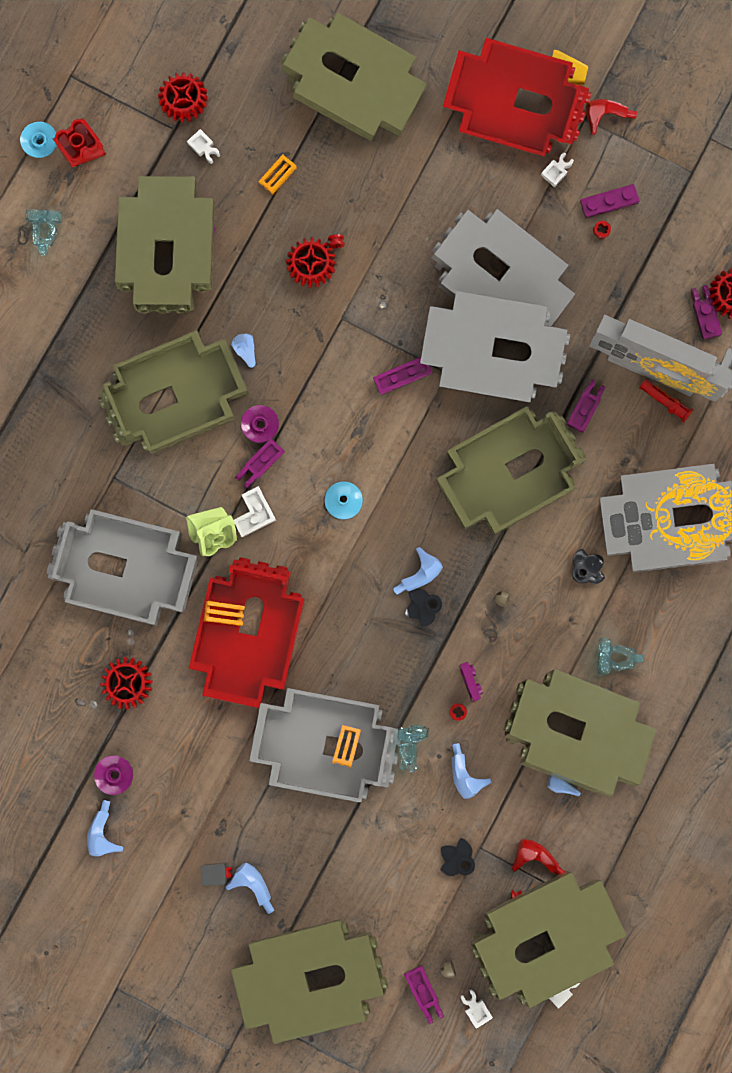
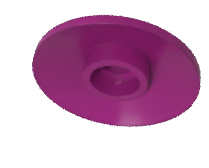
(260, 414)
(104, 771)

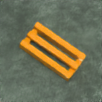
(267, 186)
(239, 615)
(342, 761)

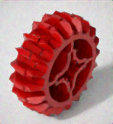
(174, 86)
(318, 262)
(721, 281)
(119, 688)

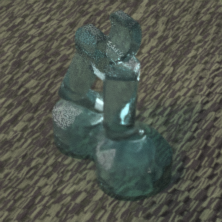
(47, 216)
(605, 662)
(411, 737)

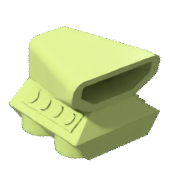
(211, 530)

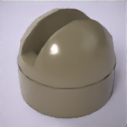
(502, 598)
(448, 969)

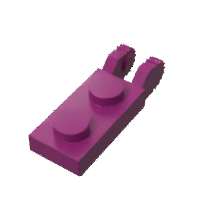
(706, 314)
(585, 408)
(261, 462)
(423, 991)

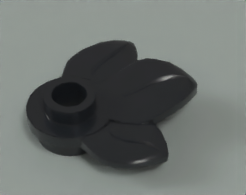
(589, 565)
(420, 606)
(455, 856)

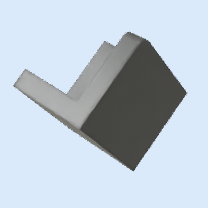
(213, 873)

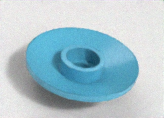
(35, 132)
(350, 507)

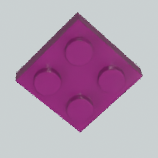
(468, 673)

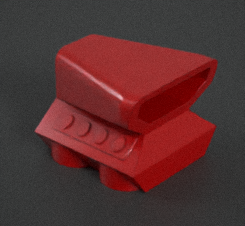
(79, 143)

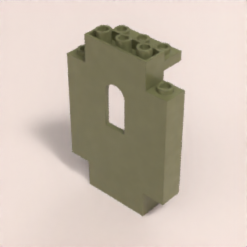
(380, 90)
(165, 212)
(200, 378)
(482, 484)
(611, 743)
(578, 924)
(277, 990)

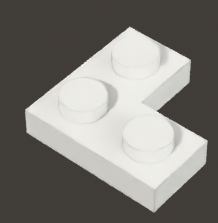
(259, 515)

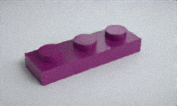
(609, 201)
(401, 376)

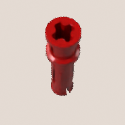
(674, 405)

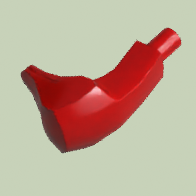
(597, 108)
(531, 850)

